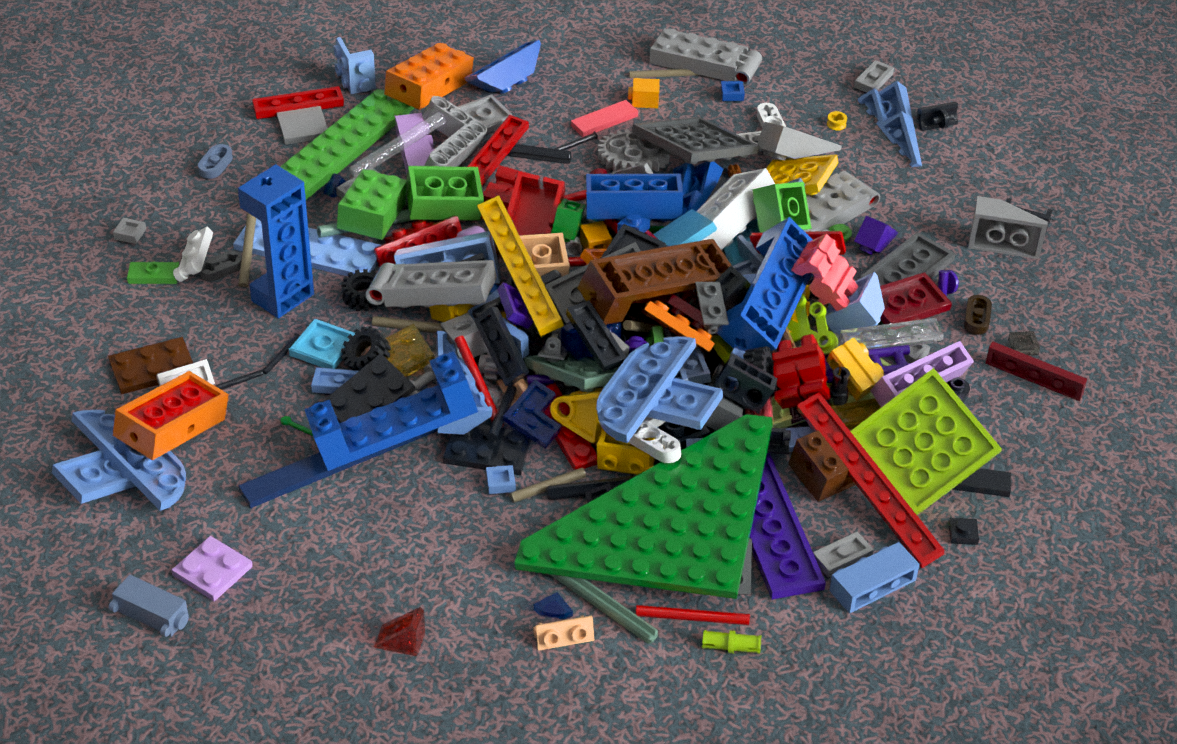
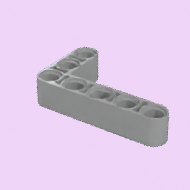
(463, 132)

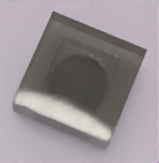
(1024, 342)

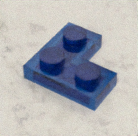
(528, 416)

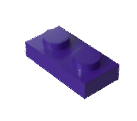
(514, 306)

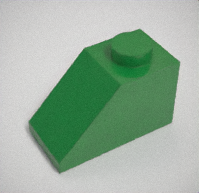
(568, 219)

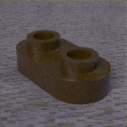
(977, 314)

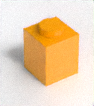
(644, 93)
(594, 236)

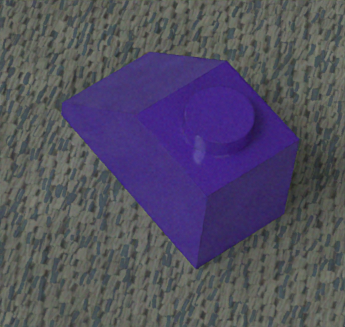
(874, 235)

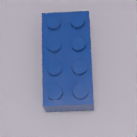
(641, 194)

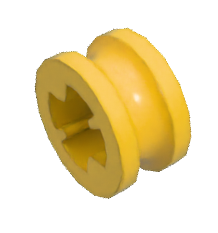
(836, 120)

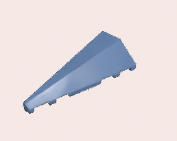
(894, 118)
(484, 412)

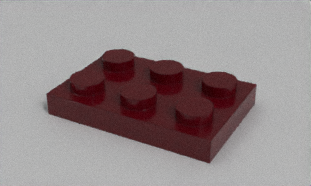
(912, 299)

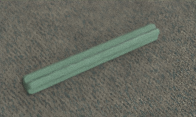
(610, 607)

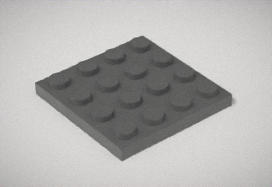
(695, 139)

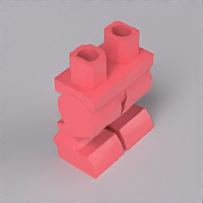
(831, 272)

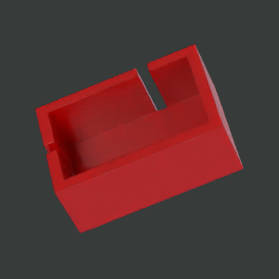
(532, 207)

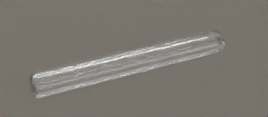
(398, 144)

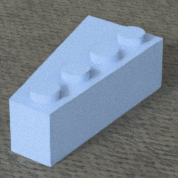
(451, 251)

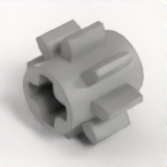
(488, 368)

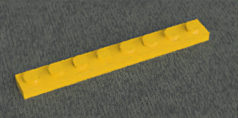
(520, 266)

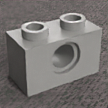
(465, 326)

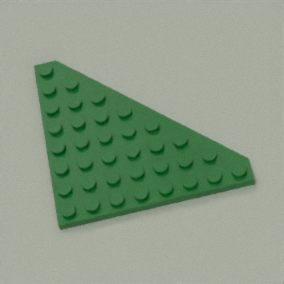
(669, 526)

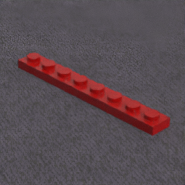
(872, 481)

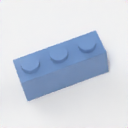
(874, 577)

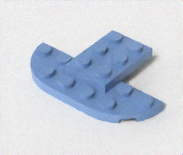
(647, 388)
(118, 466)

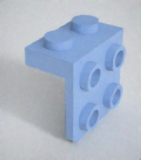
(355, 69)

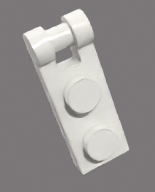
(194, 254)

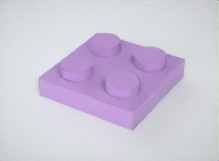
(212, 568)

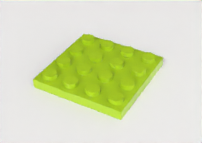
(926, 441)

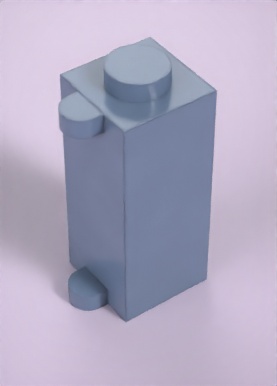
(150, 605)

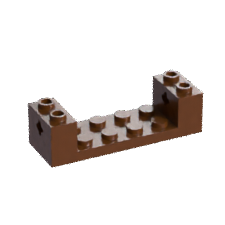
(621, 279)
(819, 466)

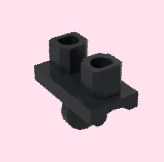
(937, 116)

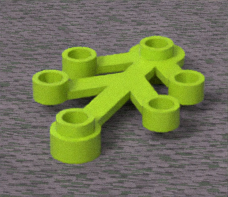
(803, 328)

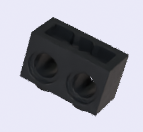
(749, 379)

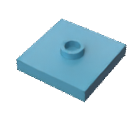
(321, 344)

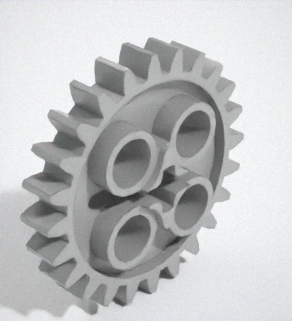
(628, 150)

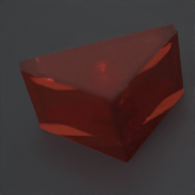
(403, 633)

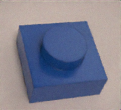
(732, 91)
(636, 222)

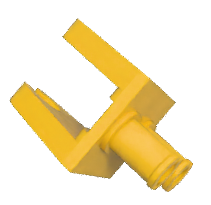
(582, 415)

